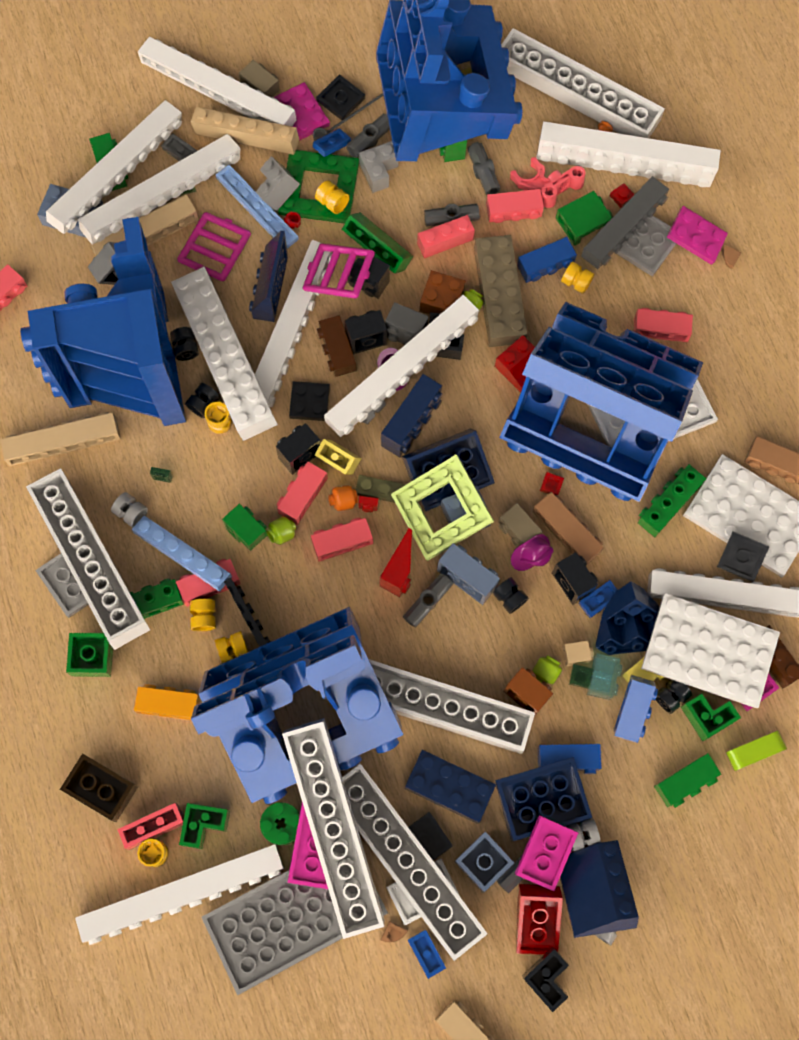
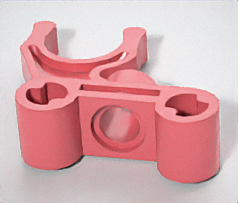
(552, 185)

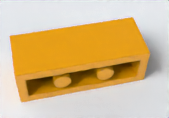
(165, 702)

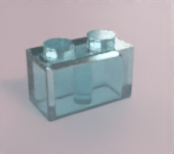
(604, 677)

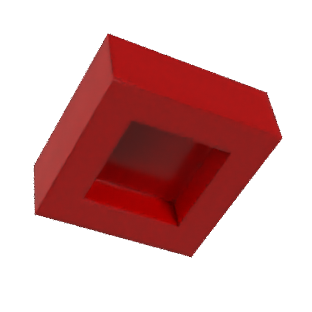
(621, 195)
(551, 483)
(368, 504)

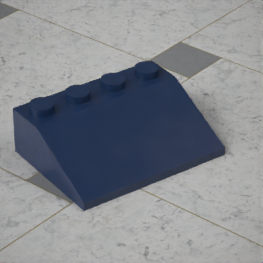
(270, 279)
(466, 447)
(545, 791)
(598, 891)

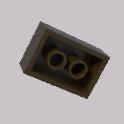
(99, 788)

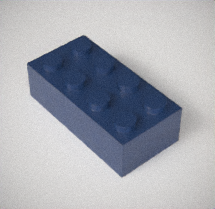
(411, 416)
(450, 786)

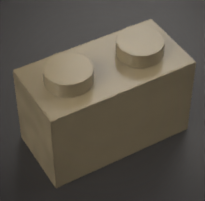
(259, 78)
(518, 525)

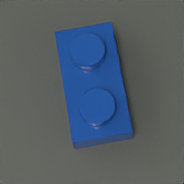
(331, 142)
(598, 599)
(426, 954)

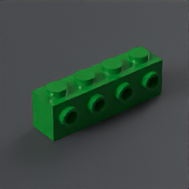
(373, 238)
(671, 500)
(158, 598)

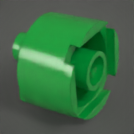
(269, 824)

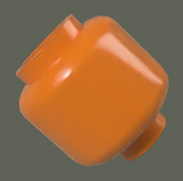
(343, 498)

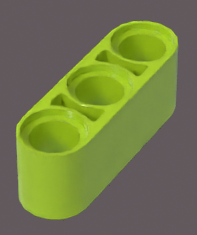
(756, 750)

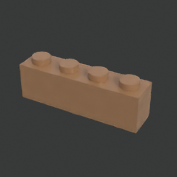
(774, 460)
(567, 528)

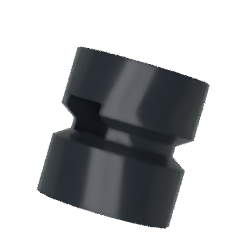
(184, 344)
(197, 404)
(510, 595)
(671, 696)

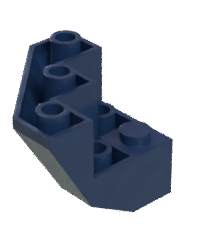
(627, 621)

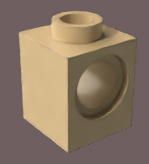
(577, 653)

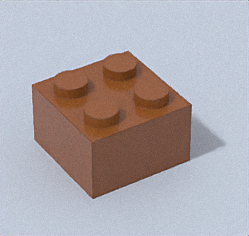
(440, 292)
(528, 691)

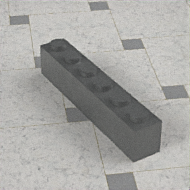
(625, 222)

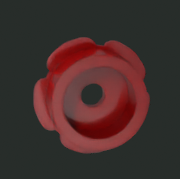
(292, 220)

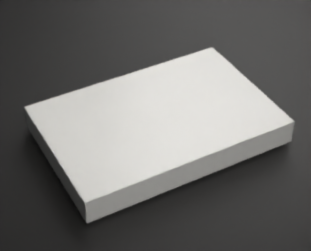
(403, 905)

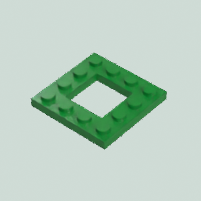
(304, 161)

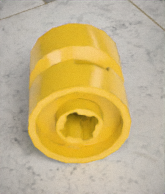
(332, 197)
(577, 277)
(218, 417)
(202, 615)
(236, 641)
(152, 853)

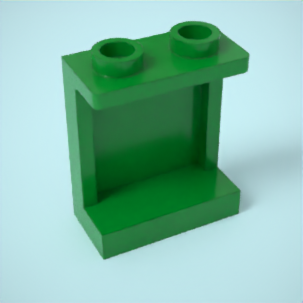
(583, 216)

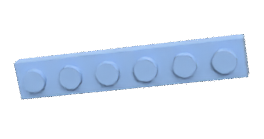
(255, 205)
(181, 553)

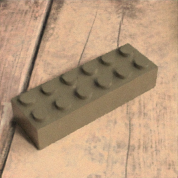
(500, 290)

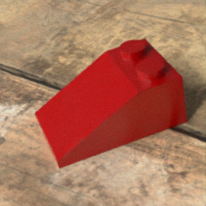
(513, 361)
(397, 572)
(538, 919)

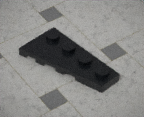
(246, 611)

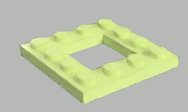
(407, 500)

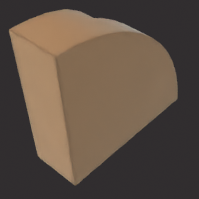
(730, 256)
(393, 933)

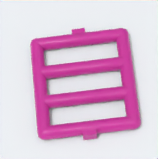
(198, 230)
(337, 250)

